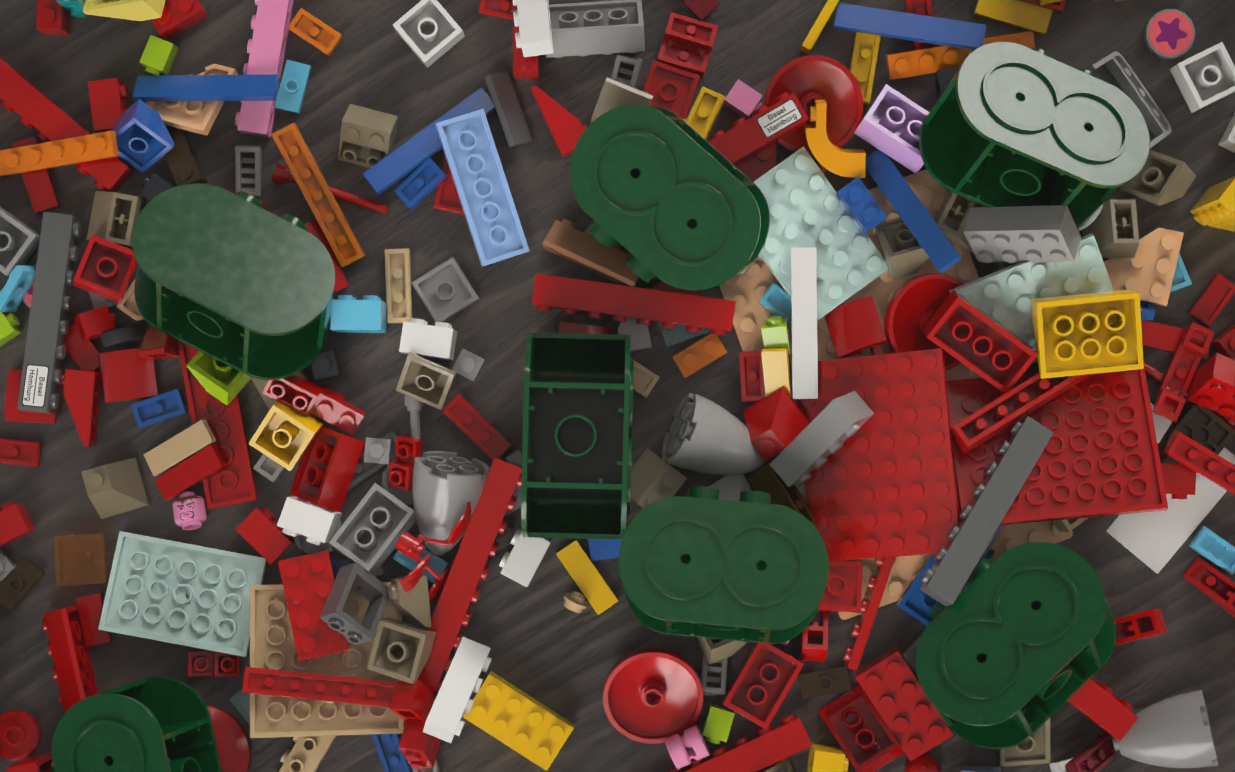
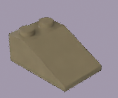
(1031, 751)

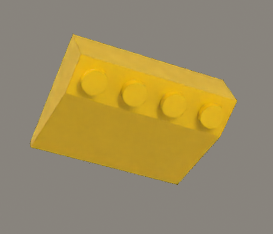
(1217, 206)
(1088, 333)

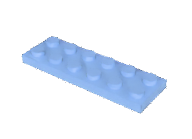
(482, 187)

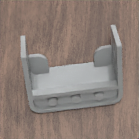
(1118, 72)

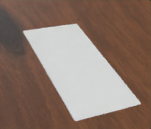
(1159, 534)

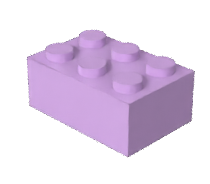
(894, 127)

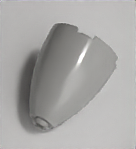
(709, 440)
(441, 492)
(1171, 734)

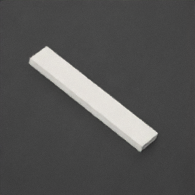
(804, 322)

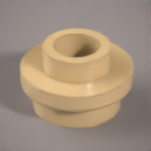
(575, 601)

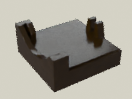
(1204, 428)

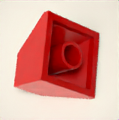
(774, 422)

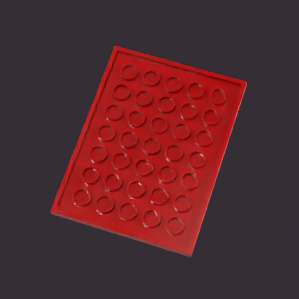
(1095, 462)
(895, 477)

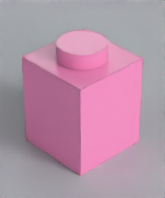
(743, 99)

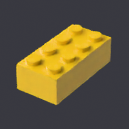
(519, 721)

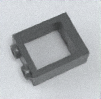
(369, 587)

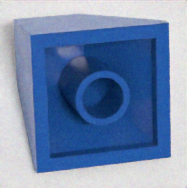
(142, 136)

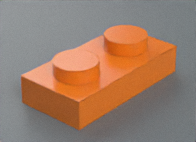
(315, 32)
(699, 355)

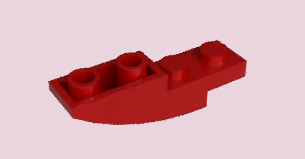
(316, 399)

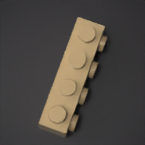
(306, 754)

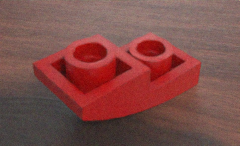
(402, 468)
(212, 664)

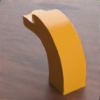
(837, 160)

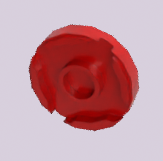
(18, 735)

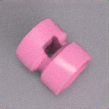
(687, 747)

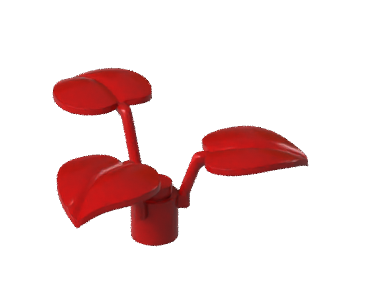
(414, 548)

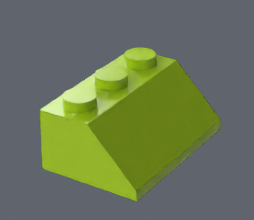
(217, 378)

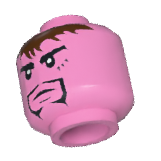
(189, 511)

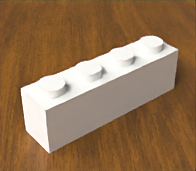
(534, 27)
(456, 690)

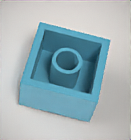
(358, 315)

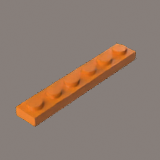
(943, 57)
(58, 153)
(318, 194)

